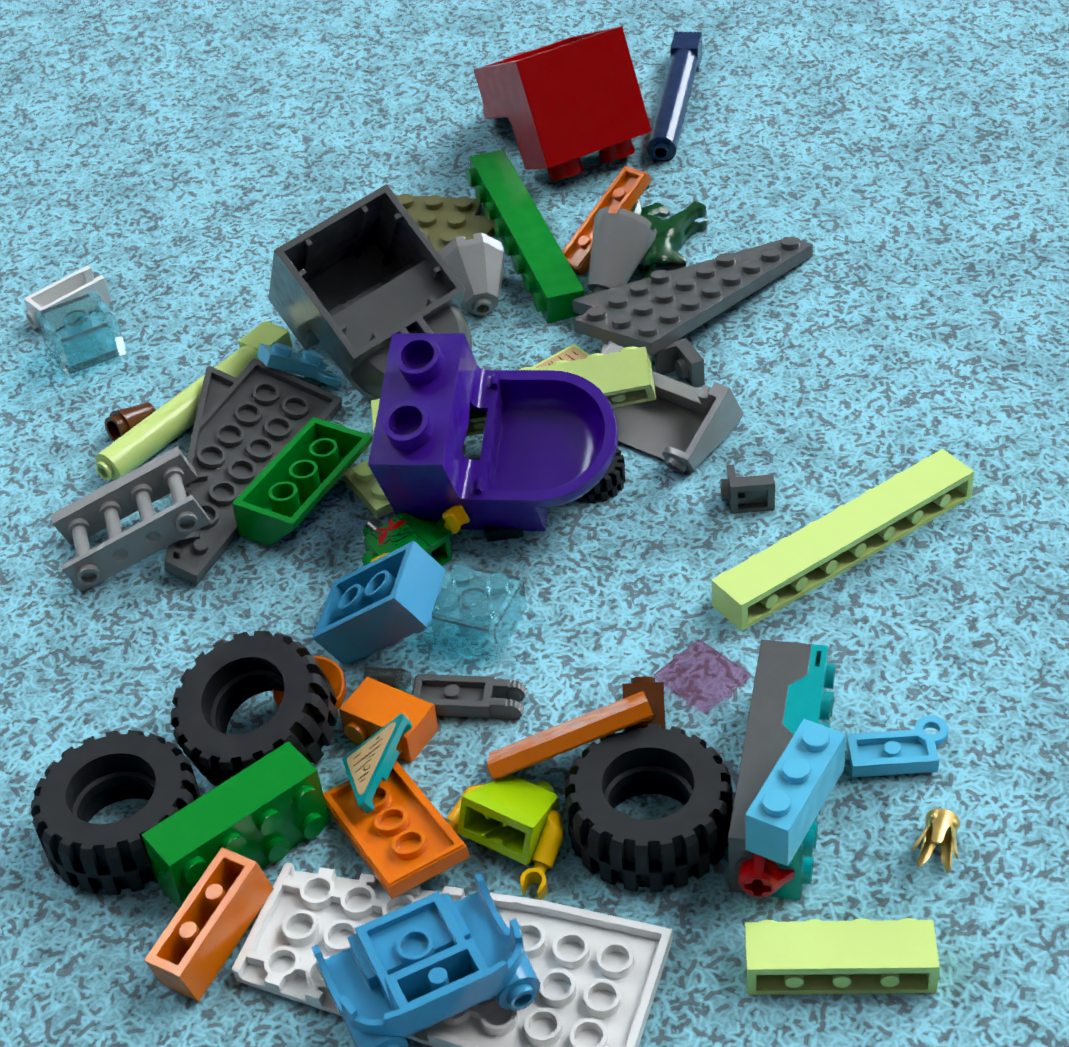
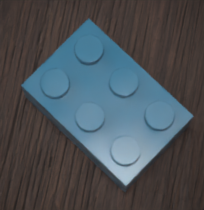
(379, 604)

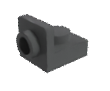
(682, 359)
(748, 492)

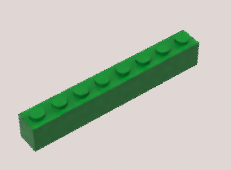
(524, 235)

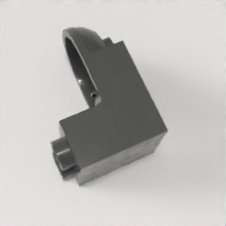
(361, 282)

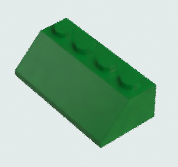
(297, 480)

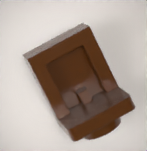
(655, 695)

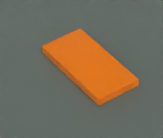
(569, 735)
(402, 837)

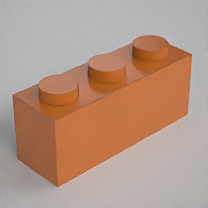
(209, 924)

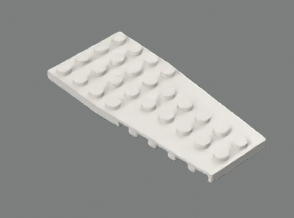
(591, 966)

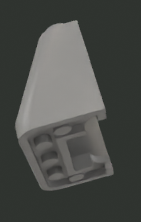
(680, 423)

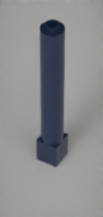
(675, 95)

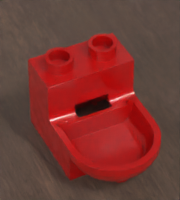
(568, 101)

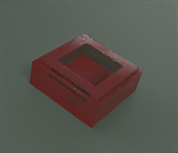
(390, 676)

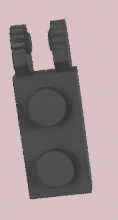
(471, 695)

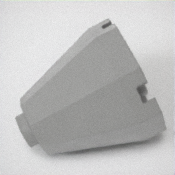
(479, 268)

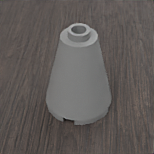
(617, 247)

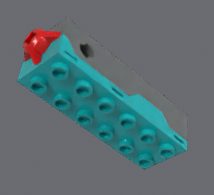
(786, 689)

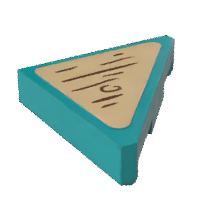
(375, 760)

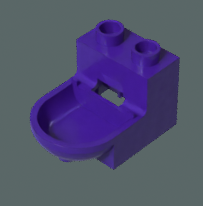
(541, 444)

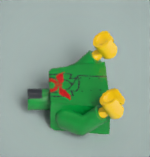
(405, 528)

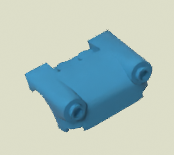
(427, 967)

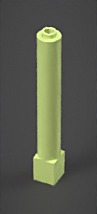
(180, 412)

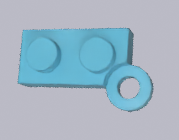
(306, 364)
(897, 750)

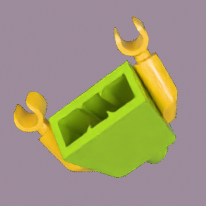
(515, 821)

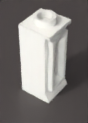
(66, 289)

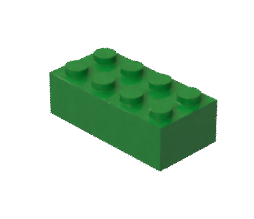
(251, 814)

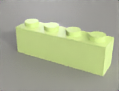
(841, 957)

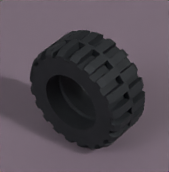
(232, 676)
(89, 780)
(658, 849)

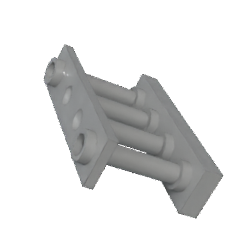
(120, 499)

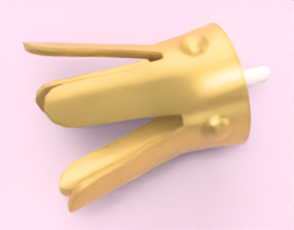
(940, 829)

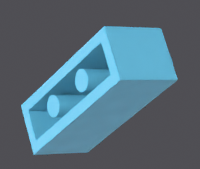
(795, 792)

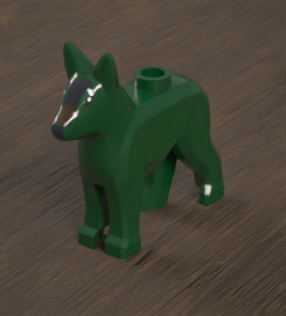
(670, 234)

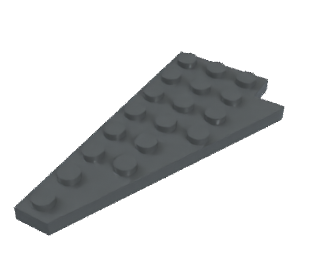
(678, 301)
(233, 439)

